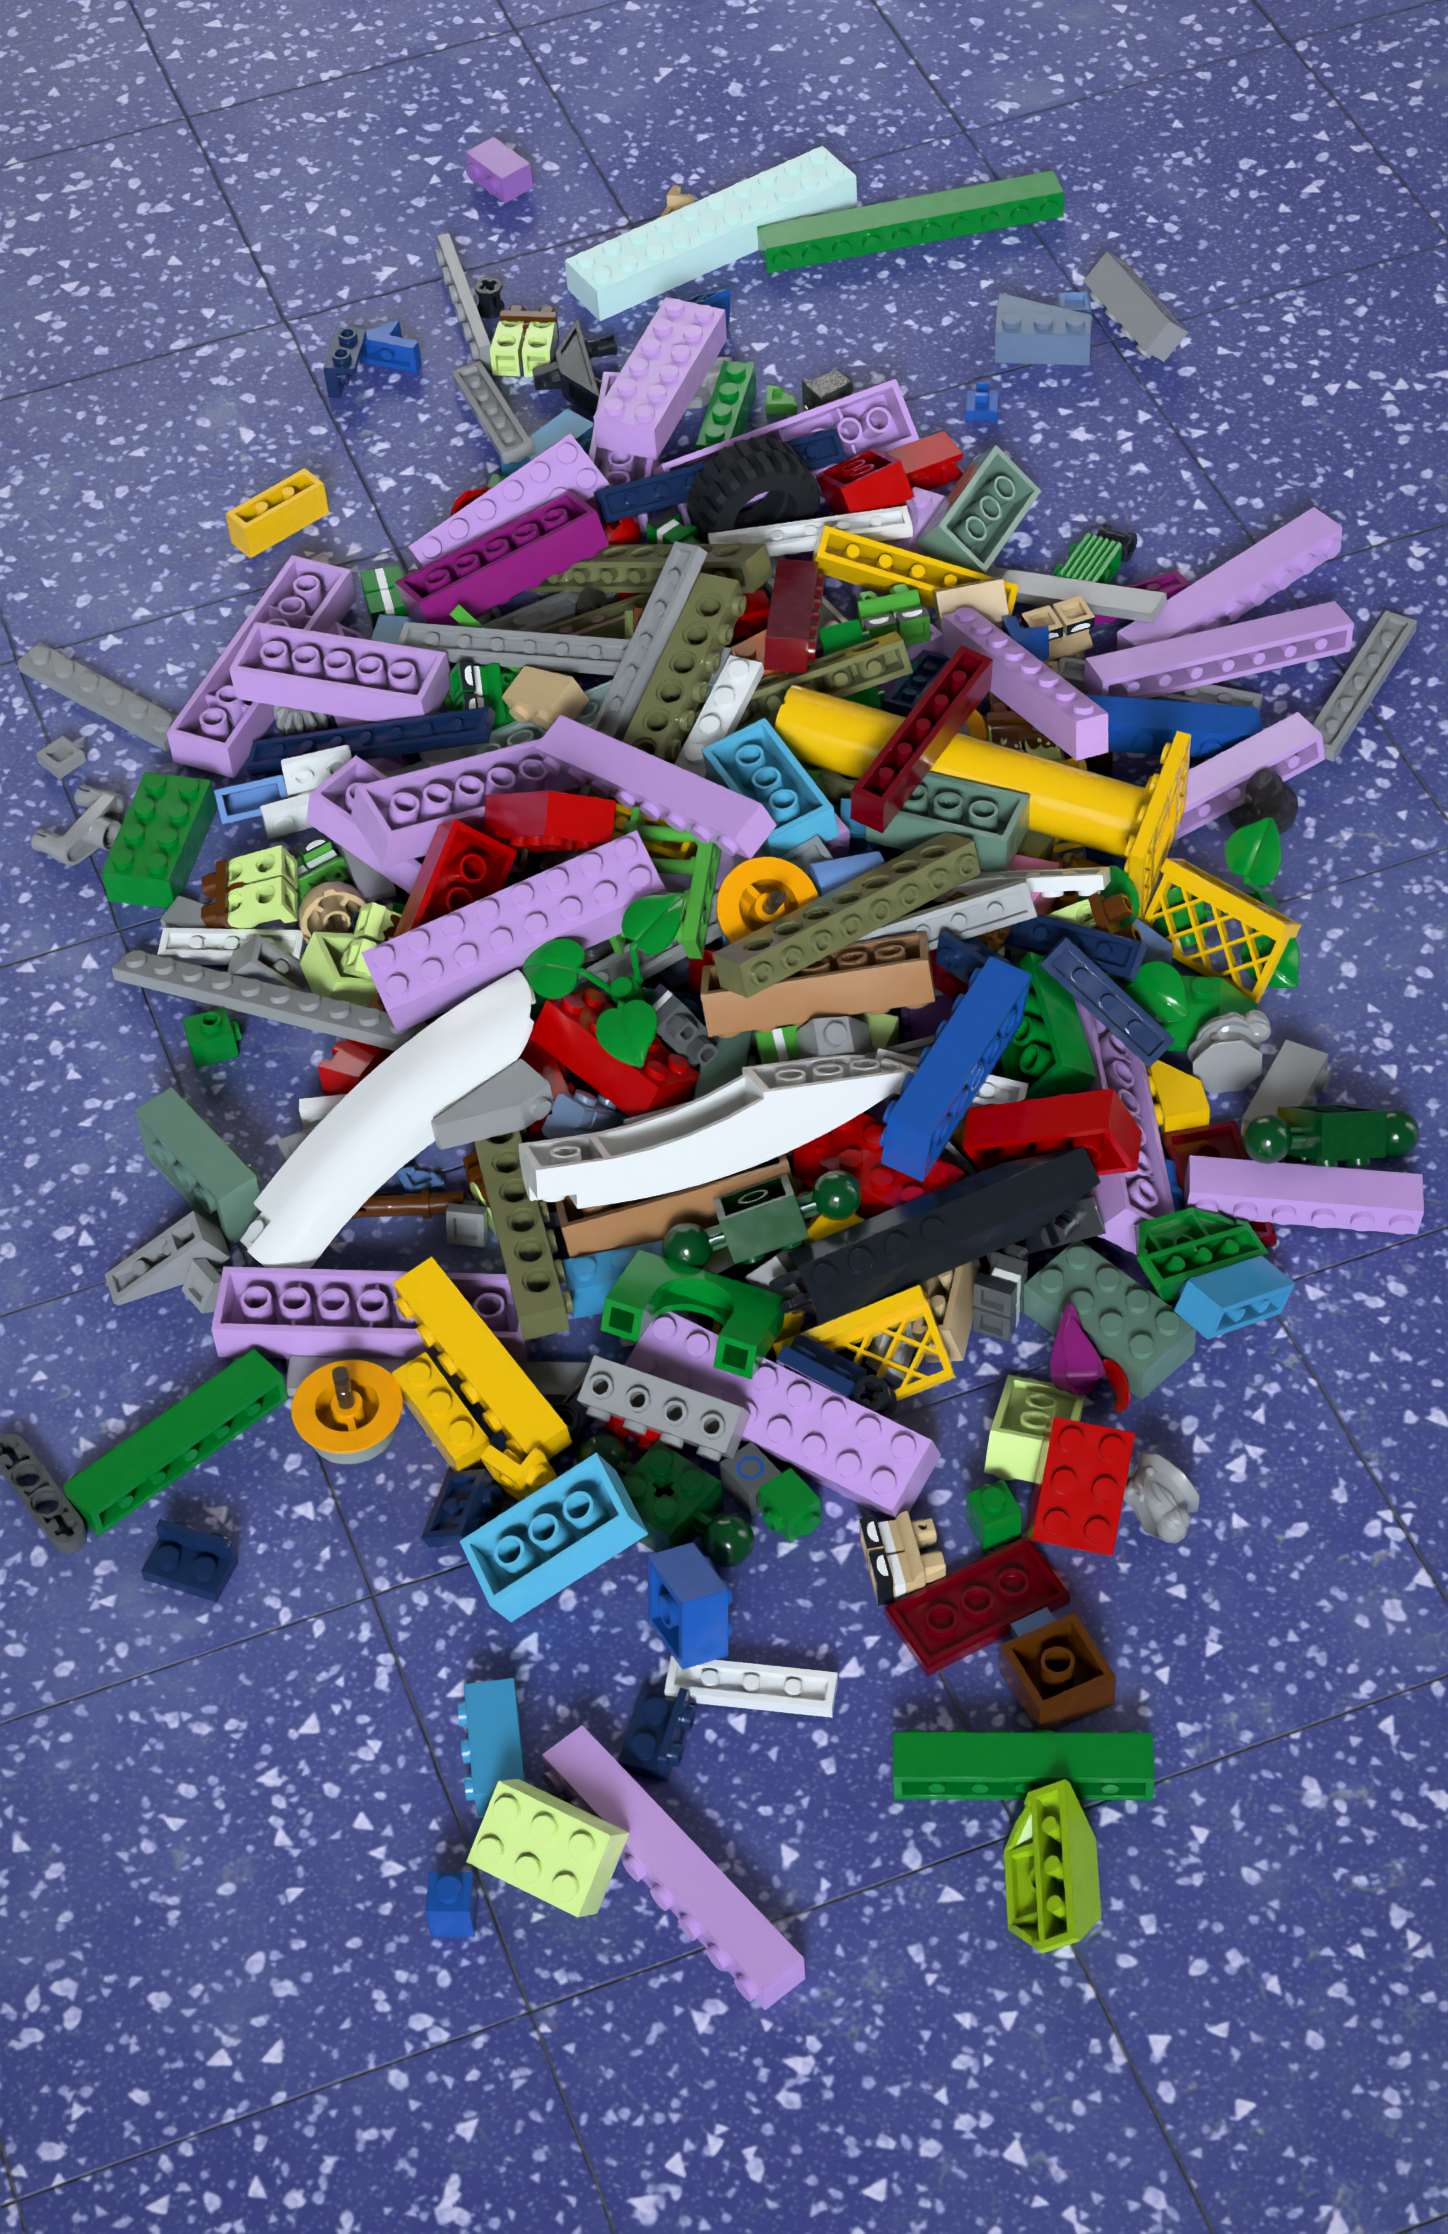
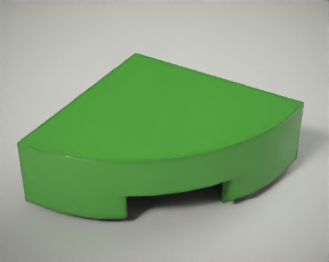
(780, 402)

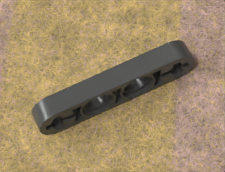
(41, 1491)

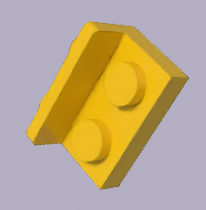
(517, 1476)

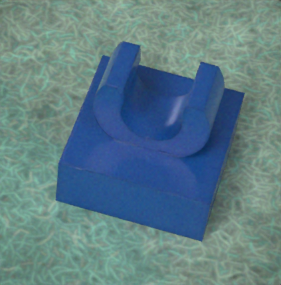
(982, 403)

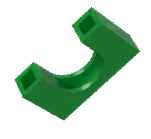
(661, 1285)

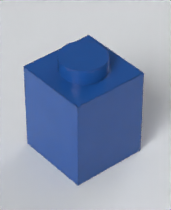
(451, 1904)

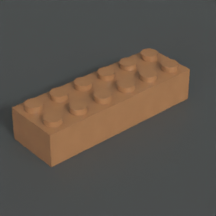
(850, 981)
(650, 1218)

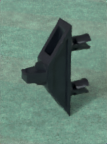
(573, 369)
(1074, 1224)

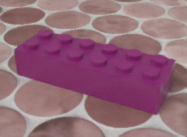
(504, 561)

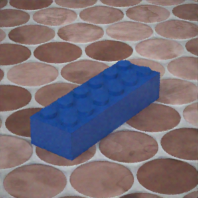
(954, 1068)

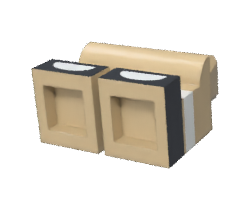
(1067, 627)
(895, 1558)

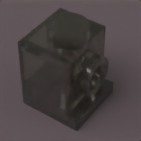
(826, 389)

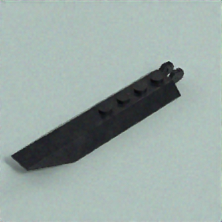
(935, 1233)

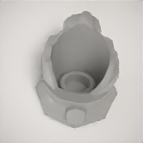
(1228, 1051)
(1161, 1497)

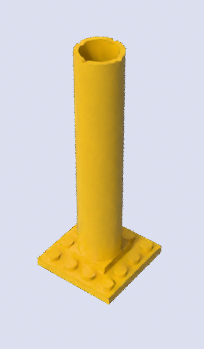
(1063, 798)

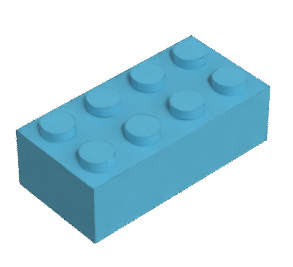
(765, 770)
(553, 1537)

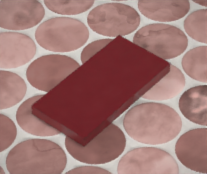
(1213, 1140)
(975, 1605)

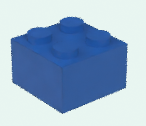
(688, 1605)

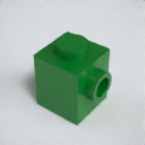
(212, 1037)
(789, 1506)
(993, 1515)

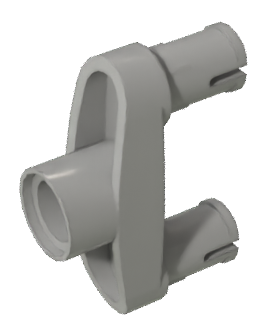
(93, 830)

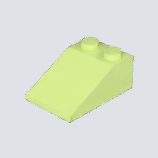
(324, 968)
(1021, 1423)

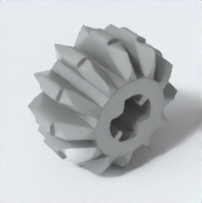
(299, 721)

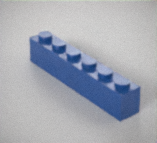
(1147, 725)

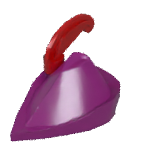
(1077, 1366)

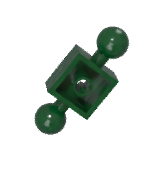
(1330, 1135)
(763, 1219)
(675, 1500)

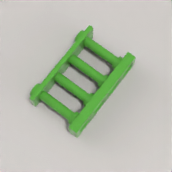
(698, 899)

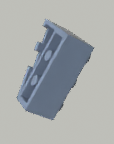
(1041, 333)

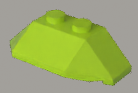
(1052, 1870)

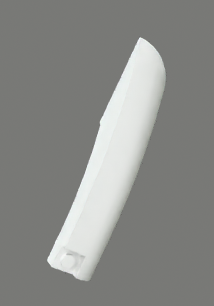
(386, 1123)
(713, 1136)

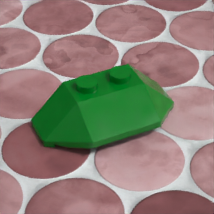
(1205, 1000)
(1190, 1246)

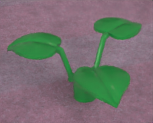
(1256, 855)
(1157, 984)
(632, 1027)

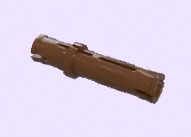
(409, 1204)

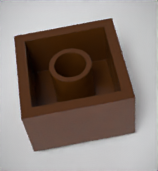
(1057, 1674)

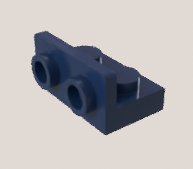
(343, 358)
(964, 956)
(821, 1366)
(462, 1506)
(190, 1560)
(656, 1734)

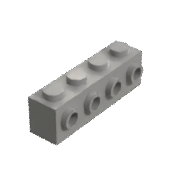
(1135, 307)
(663, 1408)

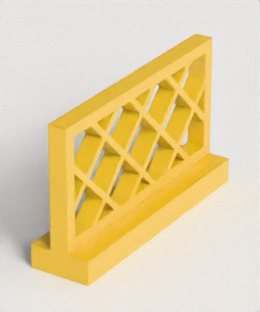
(1234, 903)
(881, 1319)

